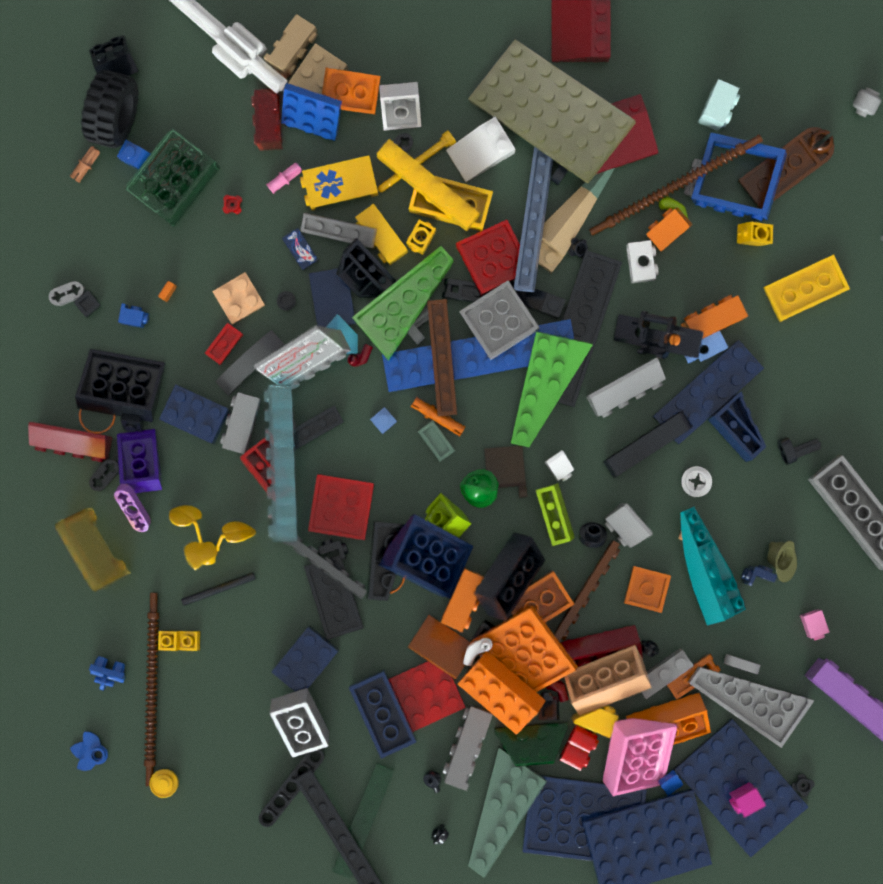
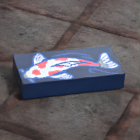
(300, 249)

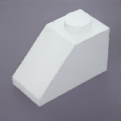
(560, 466)

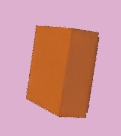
(167, 291)

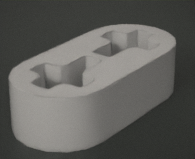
(64, 289)
(742, 664)

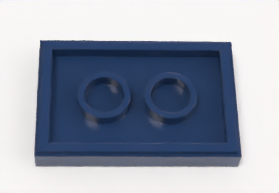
(331, 297)

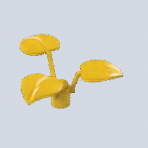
(205, 552)

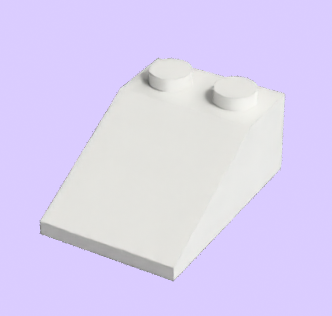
(481, 149)

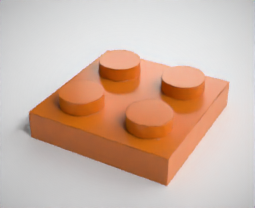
(647, 589)

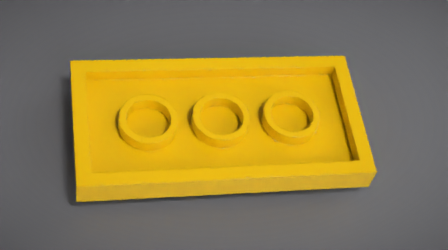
(806, 288)

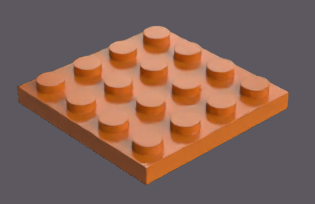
(529, 649)

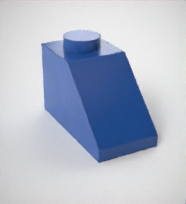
(133, 154)

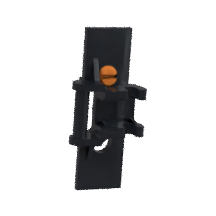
(658, 342)

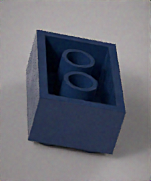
(194, 414)
(305, 660)

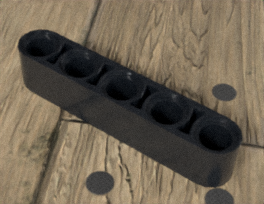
(648, 444)
(285, 793)

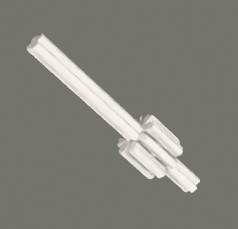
(235, 46)

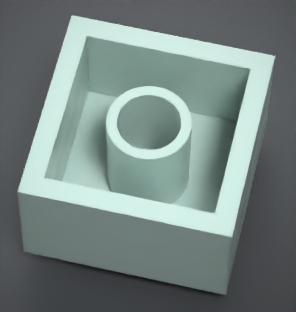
(718, 105)

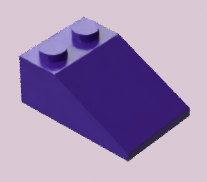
(139, 461)

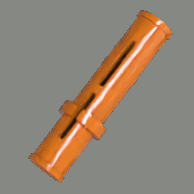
(431, 412)

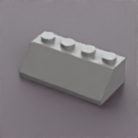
(626, 387)

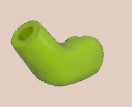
(669, 202)

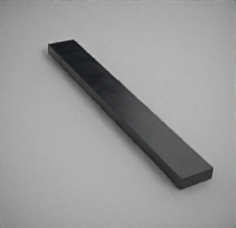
(336, 828)

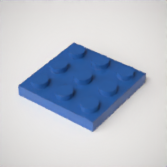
(311, 112)

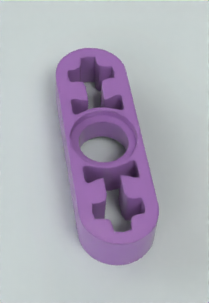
(132, 500)

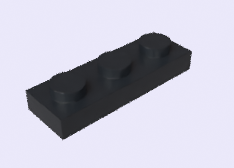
(316, 427)

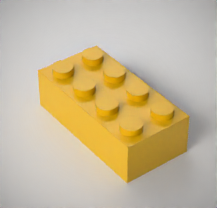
(474, 196)

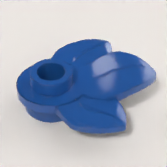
(87, 751)

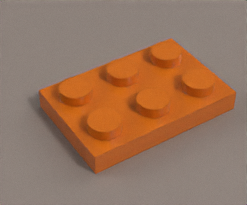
(354, 89)

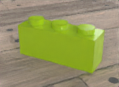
(555, 514)

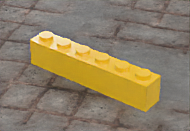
(427, 185)

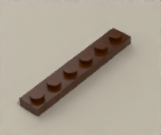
(442, 357)
(590, 585)

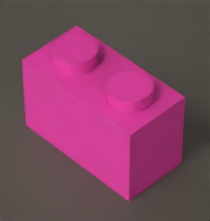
(746, 799)

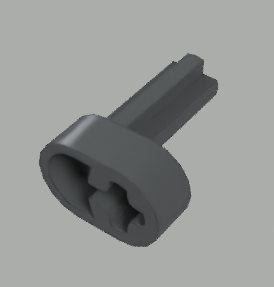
(413, 332)

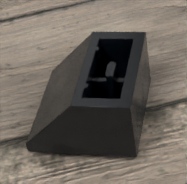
(114, 56)

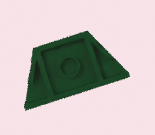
(533, 743)

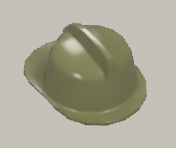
(783, 559)

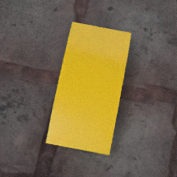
(179, 640)

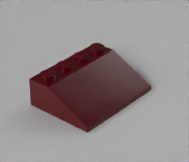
(581, 30)
(640, 139)

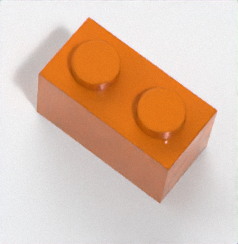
(668, 229)

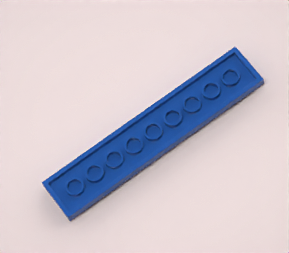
(415, 366)

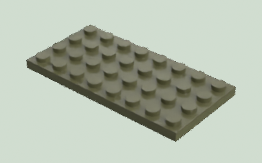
(552, 111)

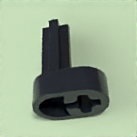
(790, 453)

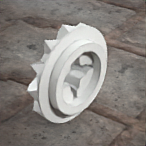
(704, 476)

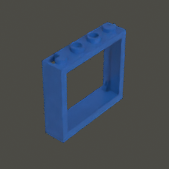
(738, 209)

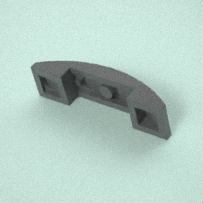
(244, 365)

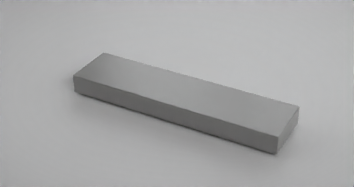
(338, 229)

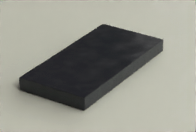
(333, 601)

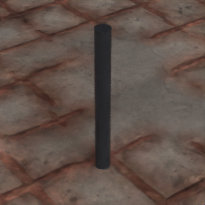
(218, 589)

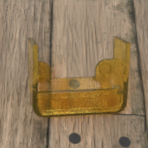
(90, 550)

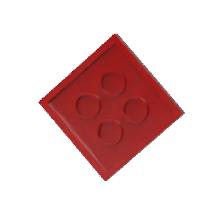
(491, 256)
(341, 507)
(426, 694)

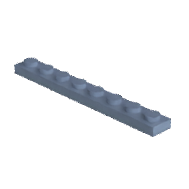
(533, 222)

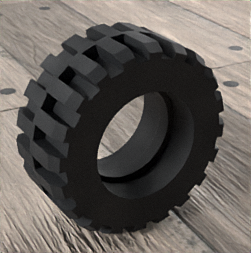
(109, 109)

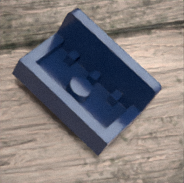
(750, 573)

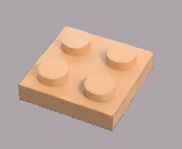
(238, 298)

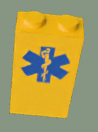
(339, 182)

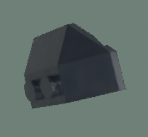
(363, 271)

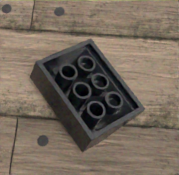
(120, 385)

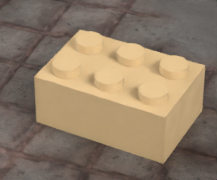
(312, 69)

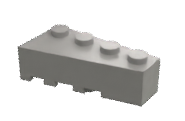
(467, 747)

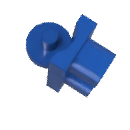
(99, 669)

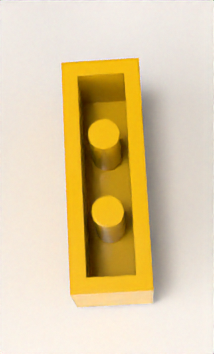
(386, 240)

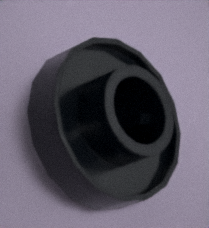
(592, 535)

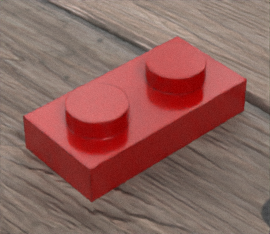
(223, 343)

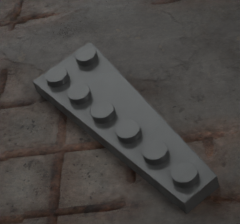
(340, 576)

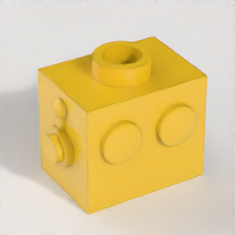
(421, 229)
(755, 234)

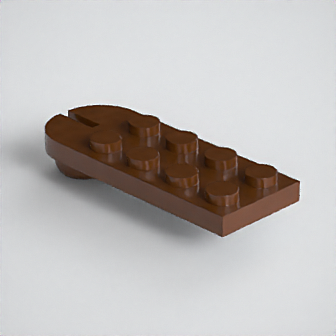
(799, 163)

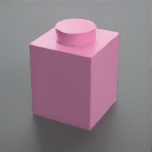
(814, 624)

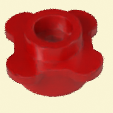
(227, 204)

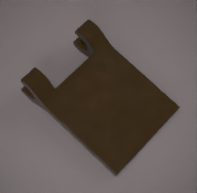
(507, 467)

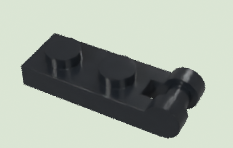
(467, 290)

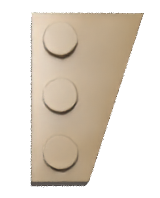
(291, 46)

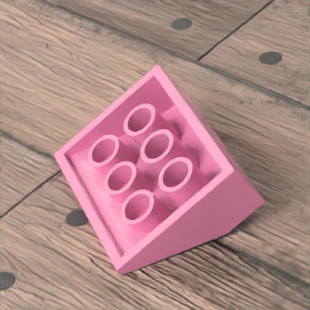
(638, 755)

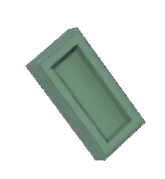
(436, 441)

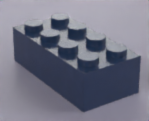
(382, 713)

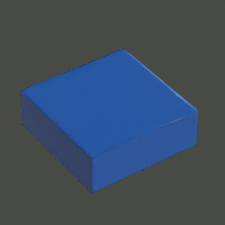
(670, 782)

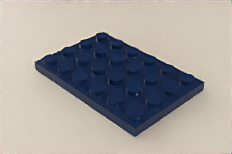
(728, 762)
(557, 815)
(648, 841)

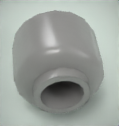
(867, 102)

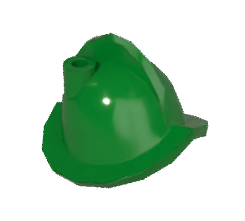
(480, 488)

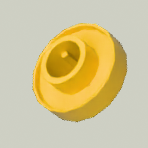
(164, 783)

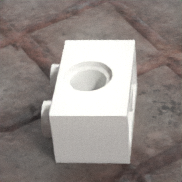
(637, 272)

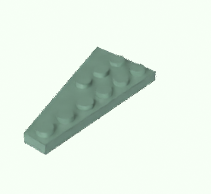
(506, 804)

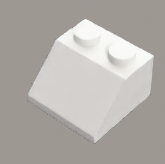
(400, 106)

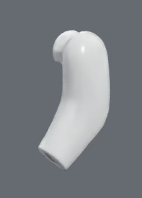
(475, 648)

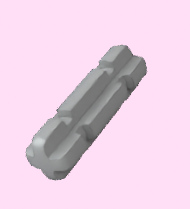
(690, 187)

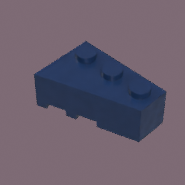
(738, 428)

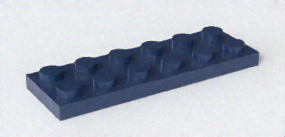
(712, 388)

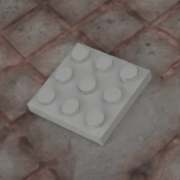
(499, 320)

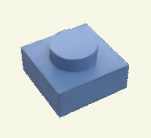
(383, 420)

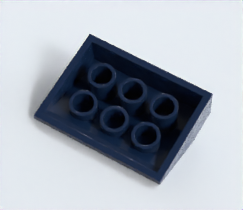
(427, 556)

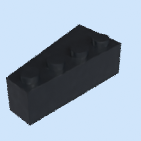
(379, 578)

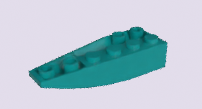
(708, 571)

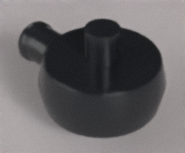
(432, 780)

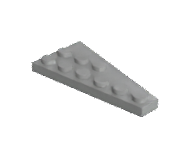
(762, 707)

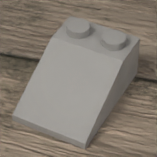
(627, 525)

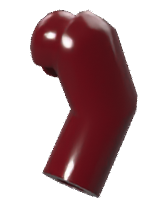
(360, 358)
(560, 688)

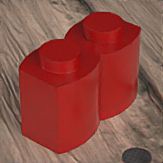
(578, 747)

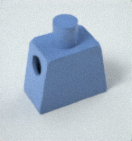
(715, 344)

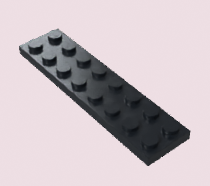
(587, 310)

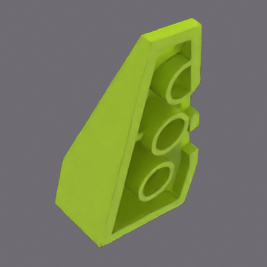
(447, 516)

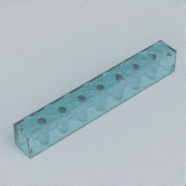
(281, 463)

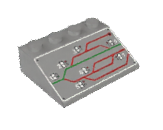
(304, 356)

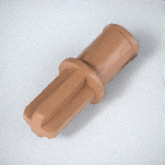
(85, 164)

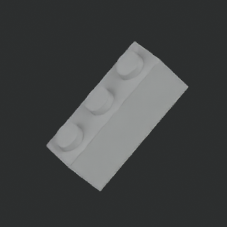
(240, 423)
(667, 671)

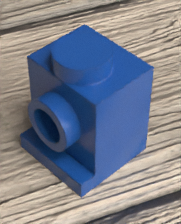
(133, 316)

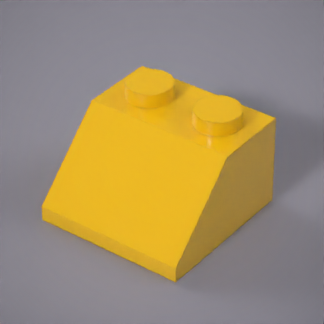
(598, 720)

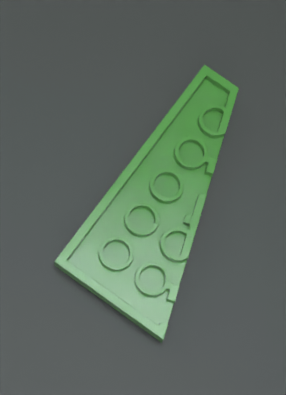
(397, 308)
(548, 374)

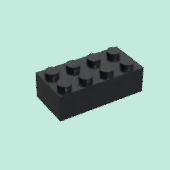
(509, 576)

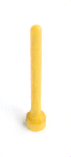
(445, 141)

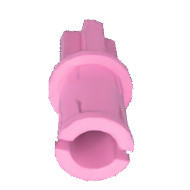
(284, 178)

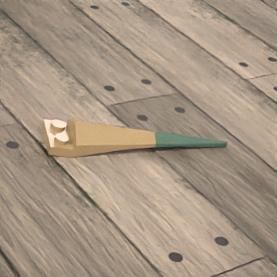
(568, 220)

